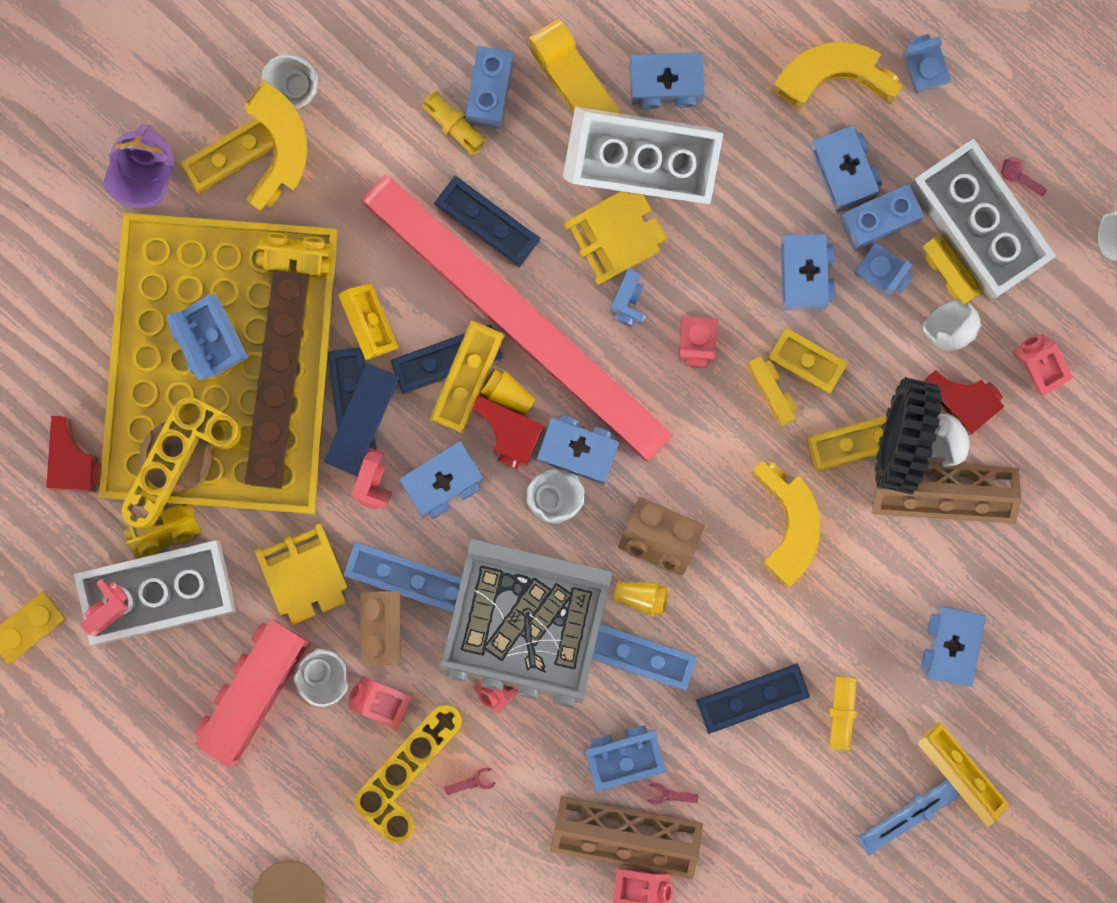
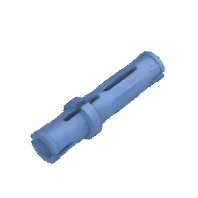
(904, 819)

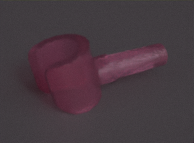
(1012, 171)
(469, 783)
(672, 795)

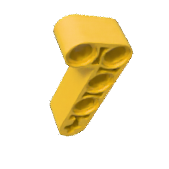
(566, 69)
(174, 466)
(414, 766)

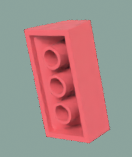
(252, 692)

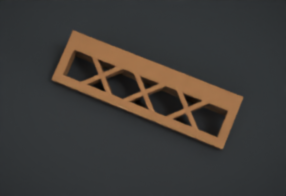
(955, 500)
(626, 844)

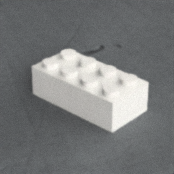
(642, 155)
(982, 220)
(162, 591)

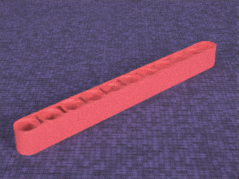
(516, 318)

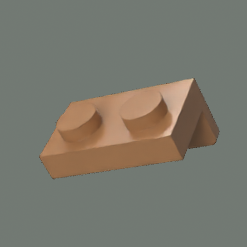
(661, 536)
(380, 628)

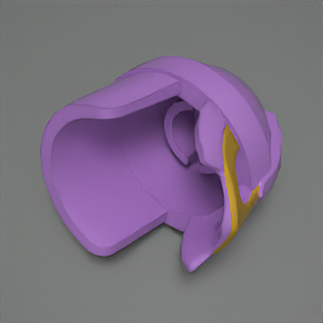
(139, 168)

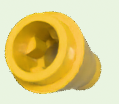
(507, 392)
(642, 596)

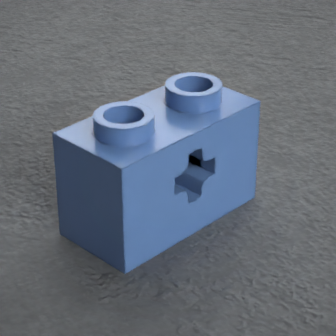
(684, 71)
(489, 87)
(830, 155)
(881, 217)
(796, 290)
(558, 454)
(453, 462)
(962, 664)

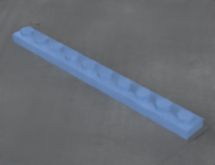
(441, 591)

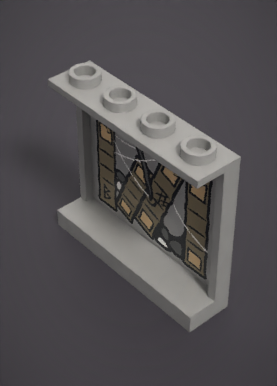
(525, 623)

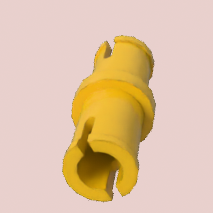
(454, 123)
(843, 713)

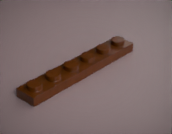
(277, 379)

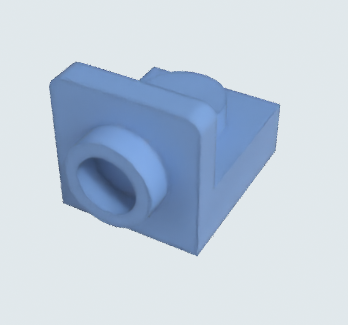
(926, 63)
(884, 270)
(628, 292)

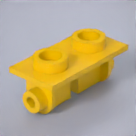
(280, 249)
(177, 527)

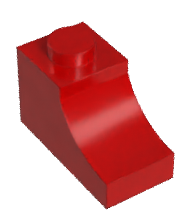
(968, 403)
(514, 433)
(67, 464)

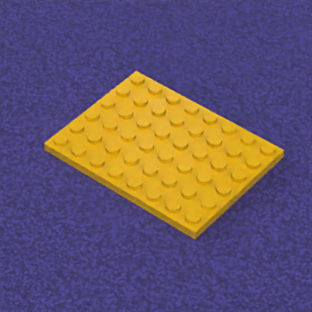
(162, 271)

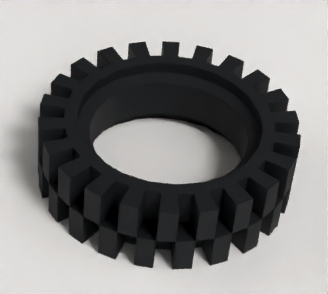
(908, 435)

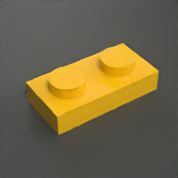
(944, 259)
(368, 321)
(807, 361)
(780, 404)
(28, 626)

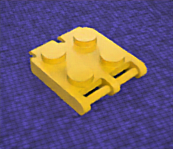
(617, 234)
(303, 575)

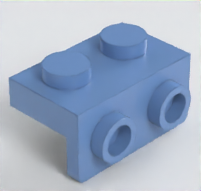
(206, 338)
(624, 759)

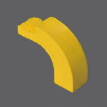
(832, 62)
(289, 141)
(802, 524)

